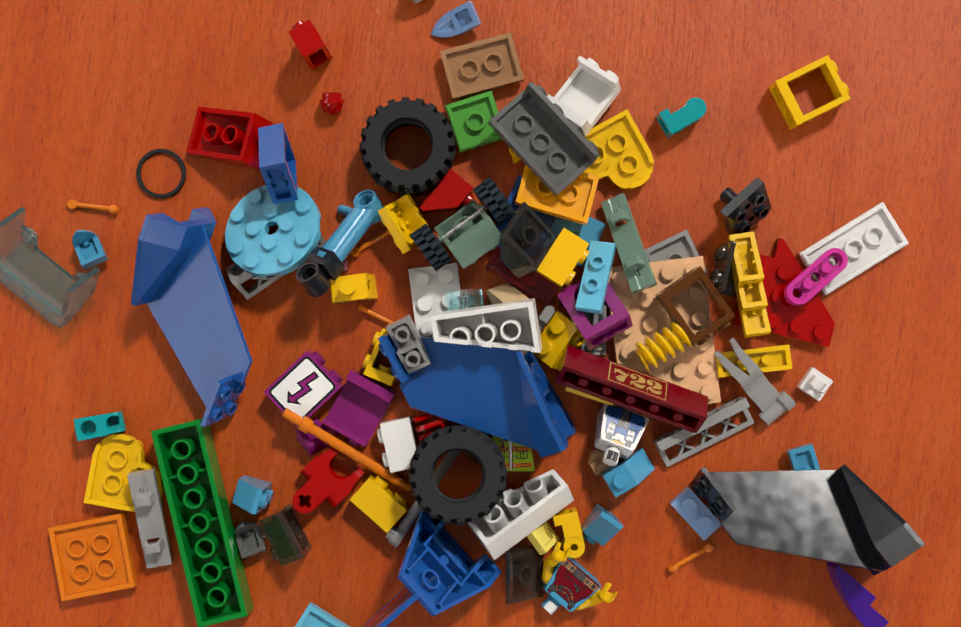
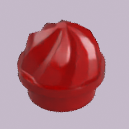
(332, 102)

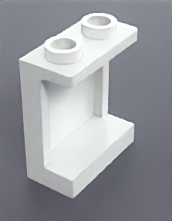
(587, 94)

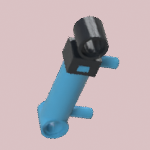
(327, 260)

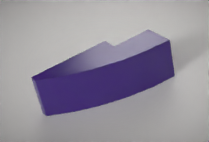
(855, 597)

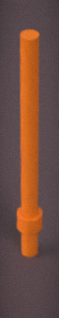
(306, 425)

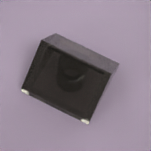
(523, 574)

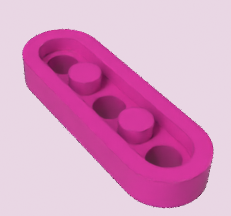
(822, 269)

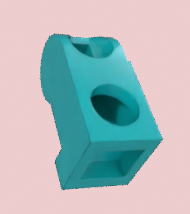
(682, 118)
(99, 425)

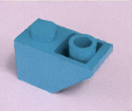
(253, 494)

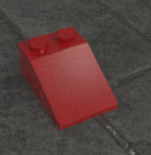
(227, 136)

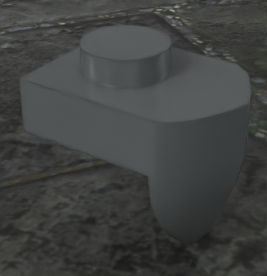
(249, 539)

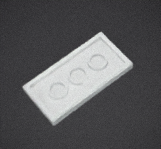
(864, 241)

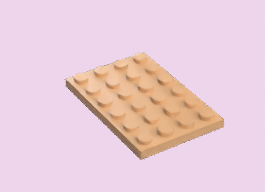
(697, 365)

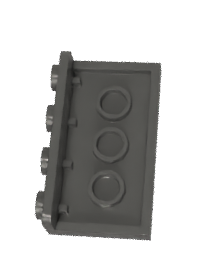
(544, 138)

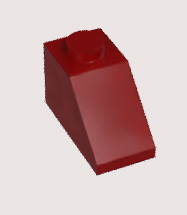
(448, 195)

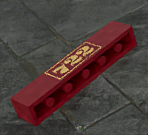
(632, 389)

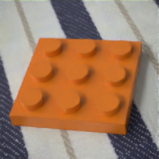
(92, 556)

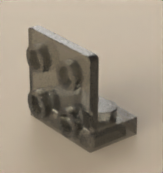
(723, 275)

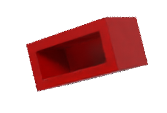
(310, 44)

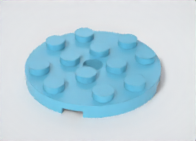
(276, 253)

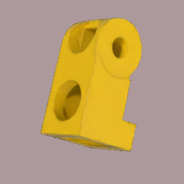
(571, 531)

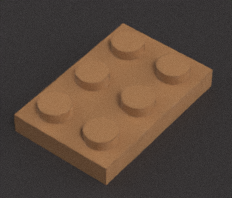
(481, 66)

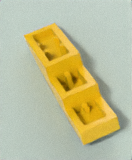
(749, 285)

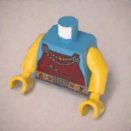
(571, 584)

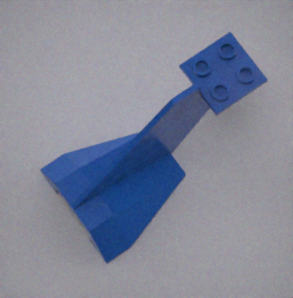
(193, 307)
(486, 390)

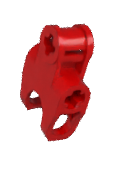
(324, 483)

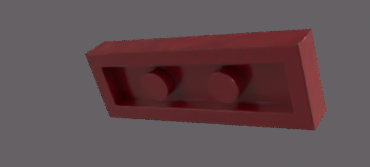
(531, 283)

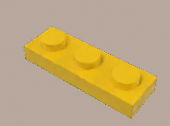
(767, 359)

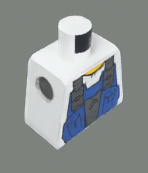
(618, 432)

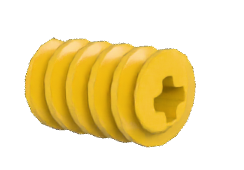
(661, 346)

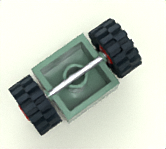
(468, 231)

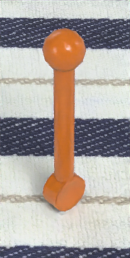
(73, 204)
(356, 251)
(371, 313)
(709, 547)

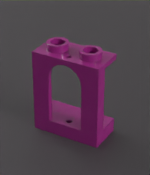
(603, 330)

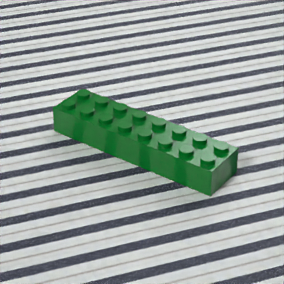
(202, 522)

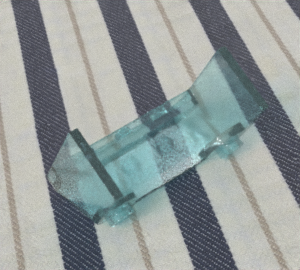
(37, 276)

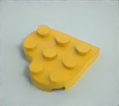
(622, 152)
(109, 470)

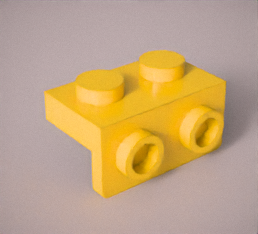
(402, 219)
(555, 338)

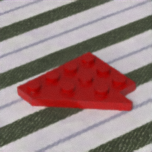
(803, 322)

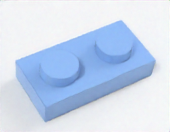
(695, 513)

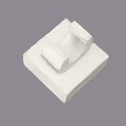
(814, 384)

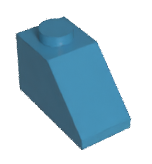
(628, 472)
(600, 526)

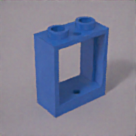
(277, 163)

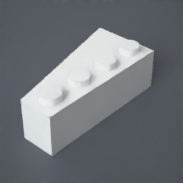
(496, 325)
(521, 512)

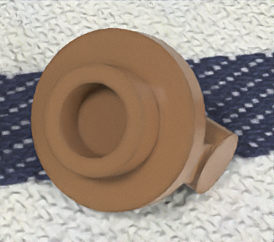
(596, 462)

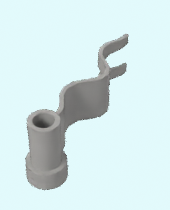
(757, 386)

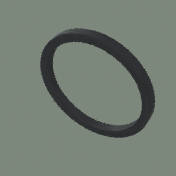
(139, 168)

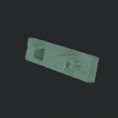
(629, 243)

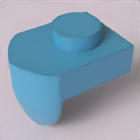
(88, 248)

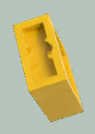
(787, 102)

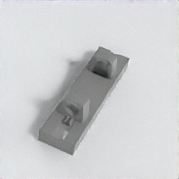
(150, 518)

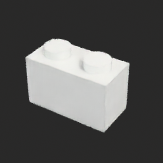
(398, 442)

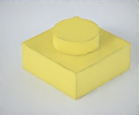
(543, 538)

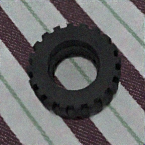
(407, 114)
(463, 509)

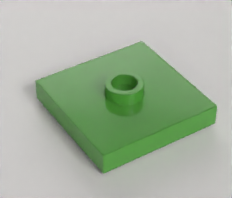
(470, 121)

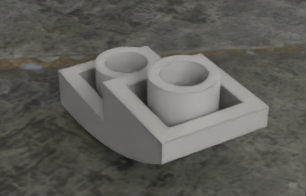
(409, 344)

